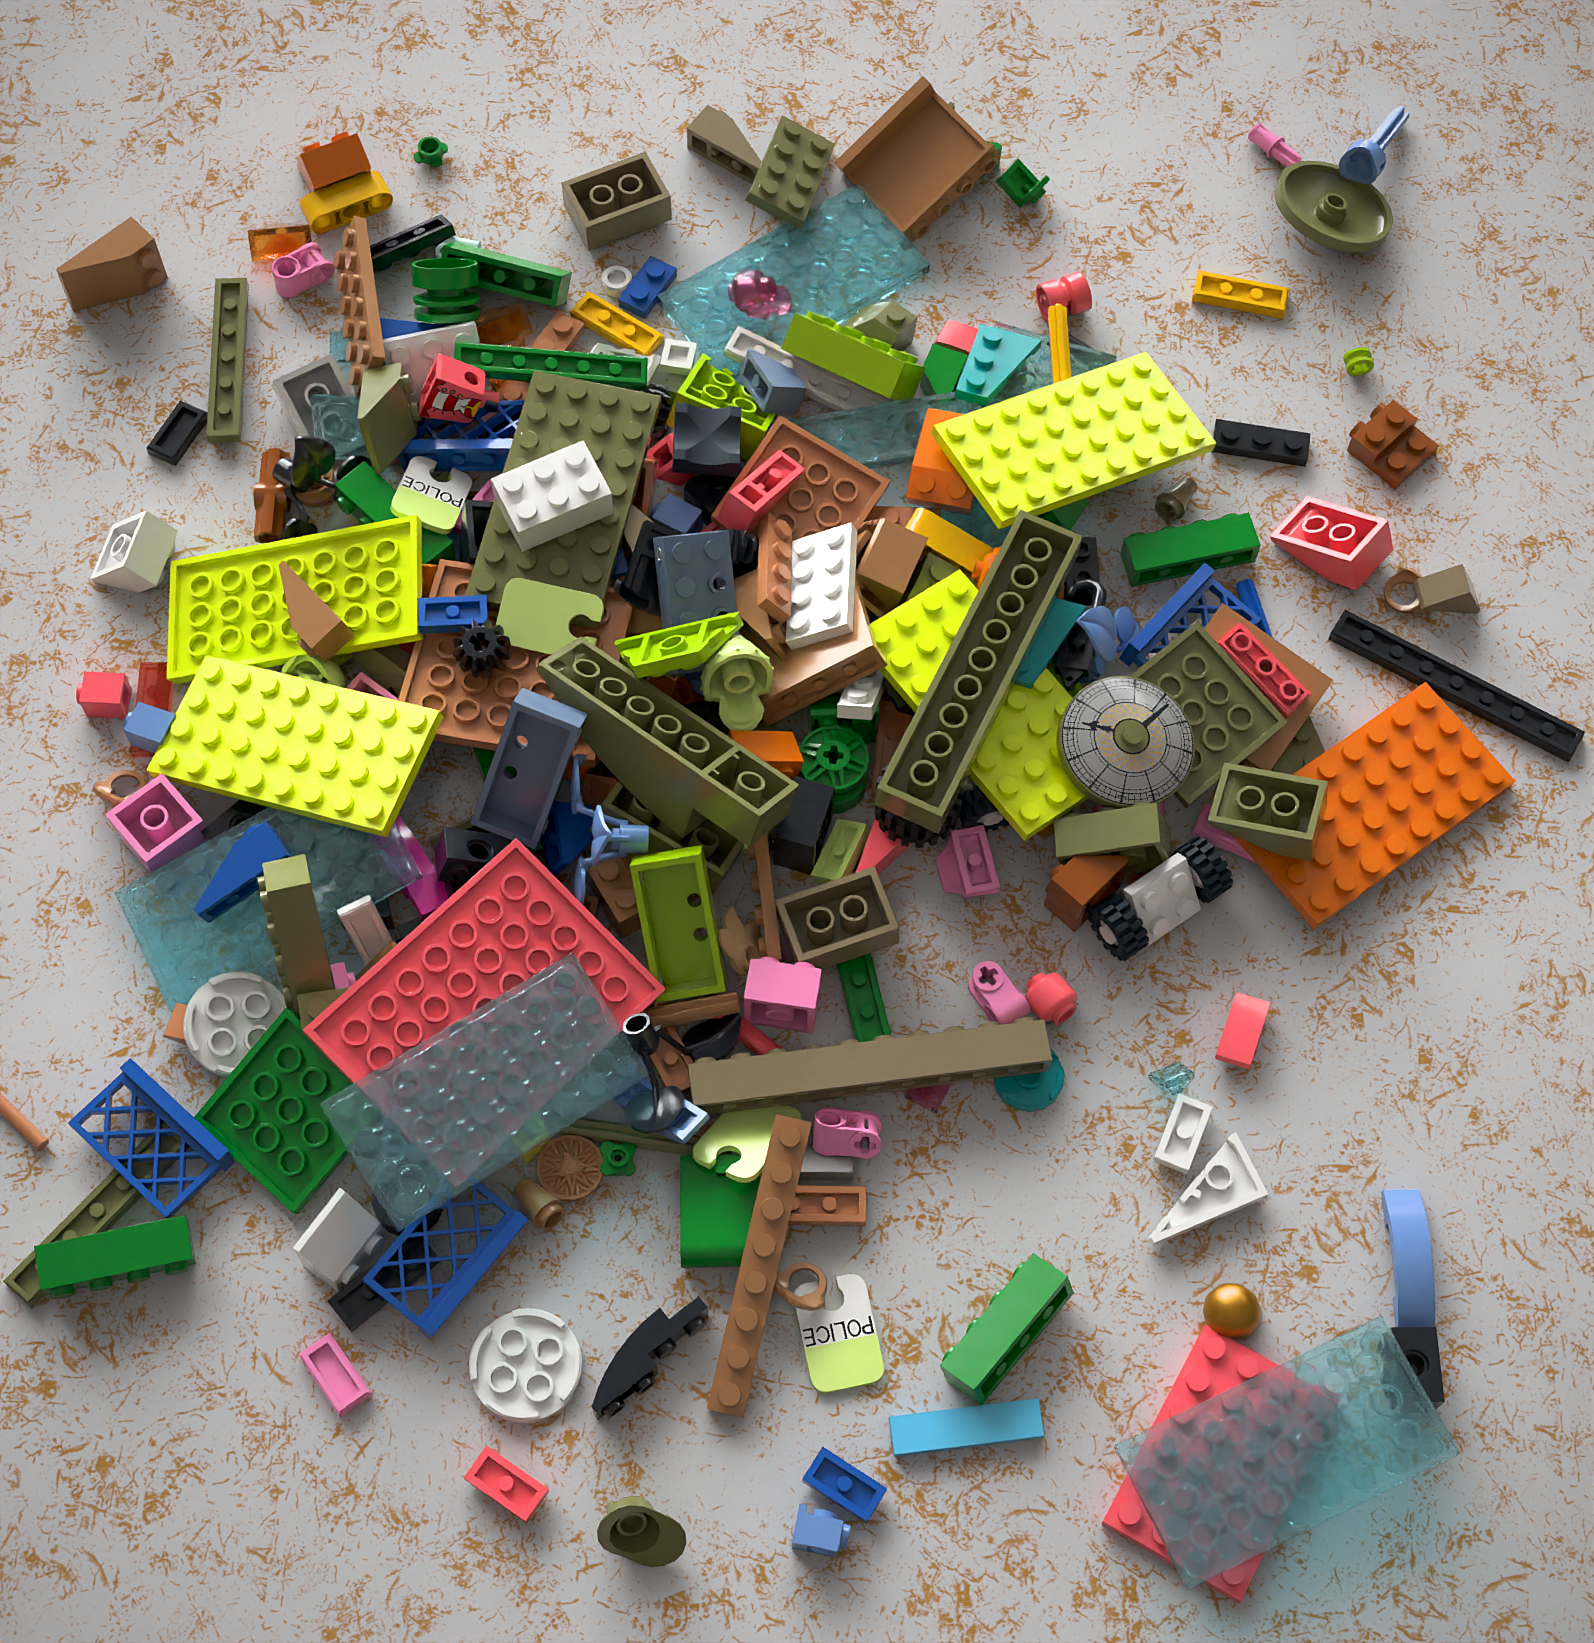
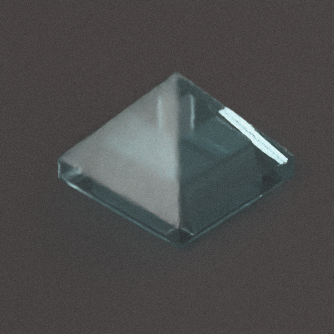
(1172, 1078)

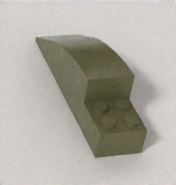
(665, 751)

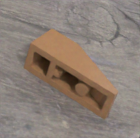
(311, 618)

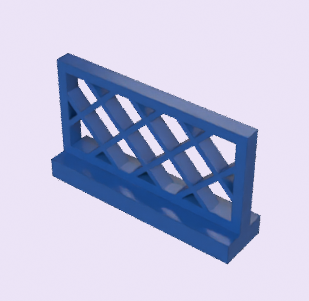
(466, 451)
(1176, 609)
(179, 1123)
(466, 1276)

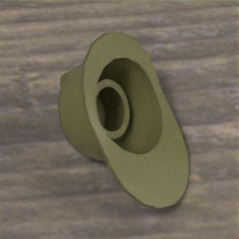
(641, 1532)

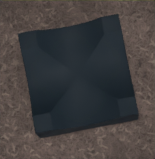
(706, 440)

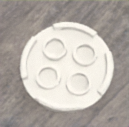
(229, 1019)
(525, 1365)

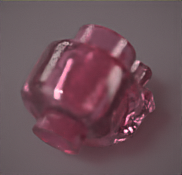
(758, 294)

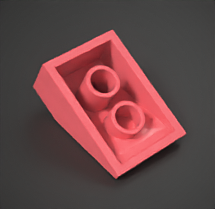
(1335, 541)

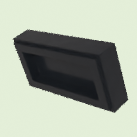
(177, 433)

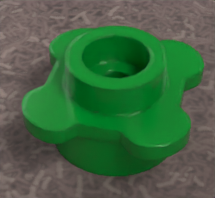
(430, 151)
(610, 1166)

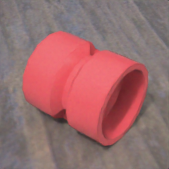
(1070, 292)

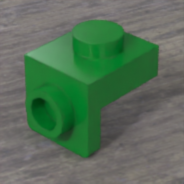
(1021, 184)

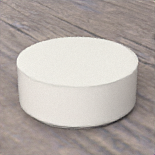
(615, 280)

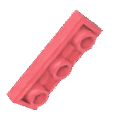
(1278, 683)

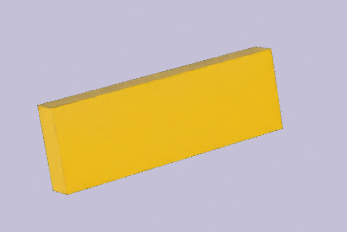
(1240, 294)
(616, 325)

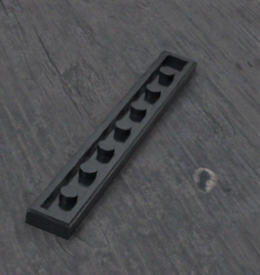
(1457, 685)

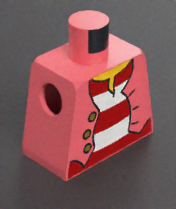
(455, 391)

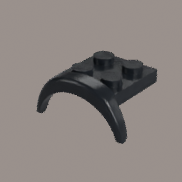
(640, 582)

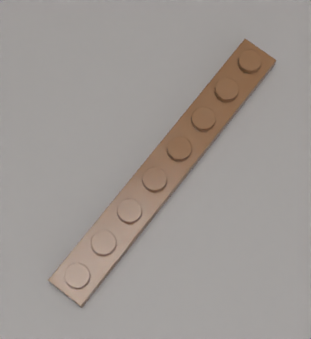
(759, 1266)

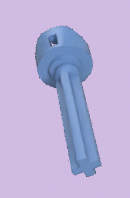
(1366, 158)

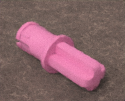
(1273, 145)

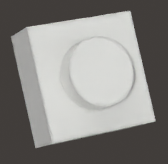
(678, 357)

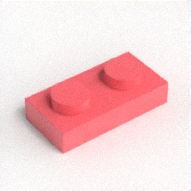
(506, 1484)

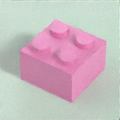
(157, 824)
(782, 994)

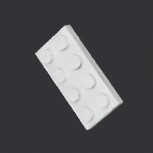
(822, 586)

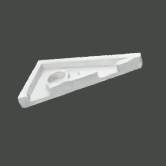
(1220, 1189)

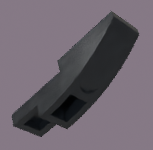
(633, 1364)

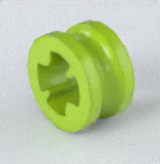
(1358, 361)

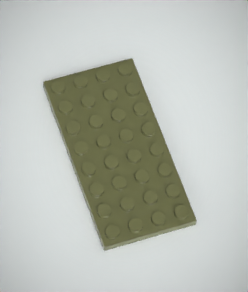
(617, 433)

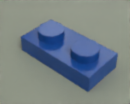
(650, 281)
(450, 613)
(844, 1485)

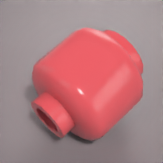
(1051, 998)

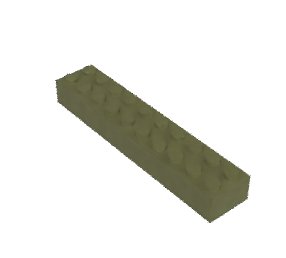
(978, 672)

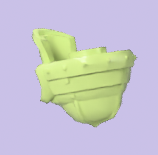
(735, 680)

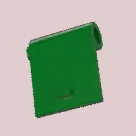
(713, 1213)

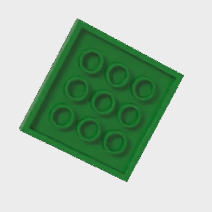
(273, 1113)

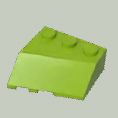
(715, 390)

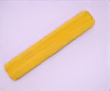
(1059, 343)

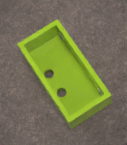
(853, 356)
(668, 921)

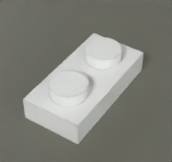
(1182, 1133)

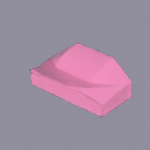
(968, 864)

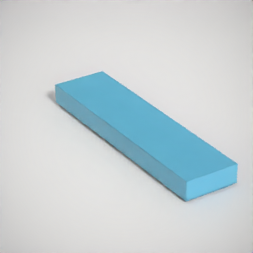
(966, 1427)

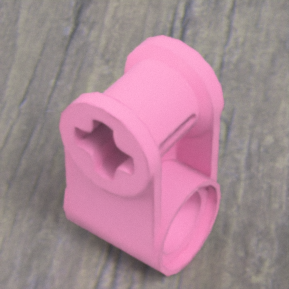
(300, 270)
(999, 1000)
(843, 1133)

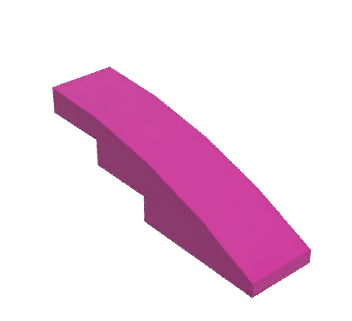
(426, 893)

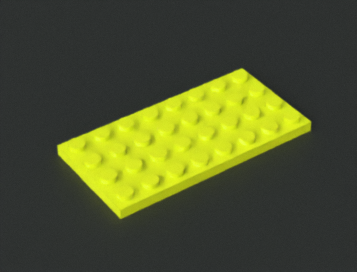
(1072, 439)
(237, 606)
(296, 745)
(1020, 755)

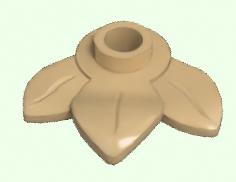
(739, 941)

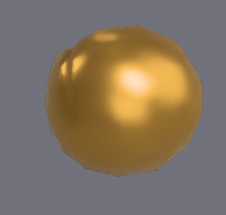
(1232, 1311)

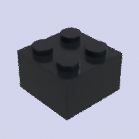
(802, 833)

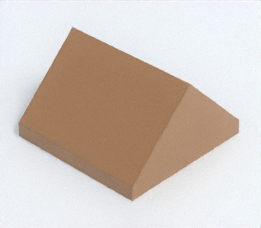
(890, 561)

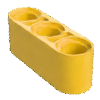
(340, 202)
(948, 540)

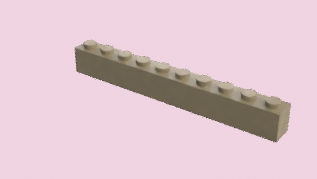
(869, 1066)

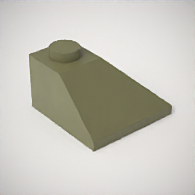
(885, 323)

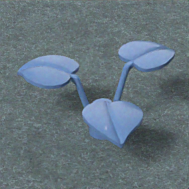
(1102, 633)
(624, 838)

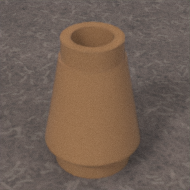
(539, 1204)

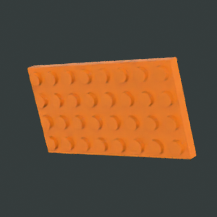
(1388, 799)

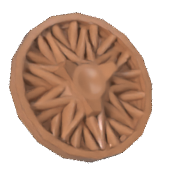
(570, 1167)

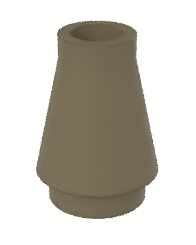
(1175, 500)

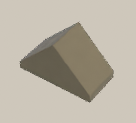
(1447, 591)

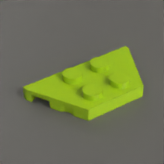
(677, 646)

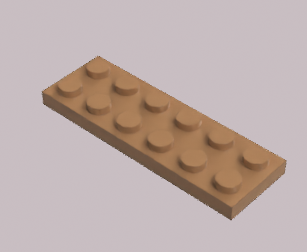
(359, 302)

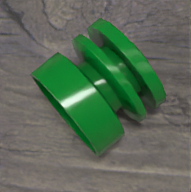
(446, 296)
(851, 767)

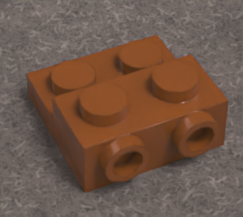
(1391, 443)

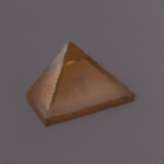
(277, 240)
(503, 324)

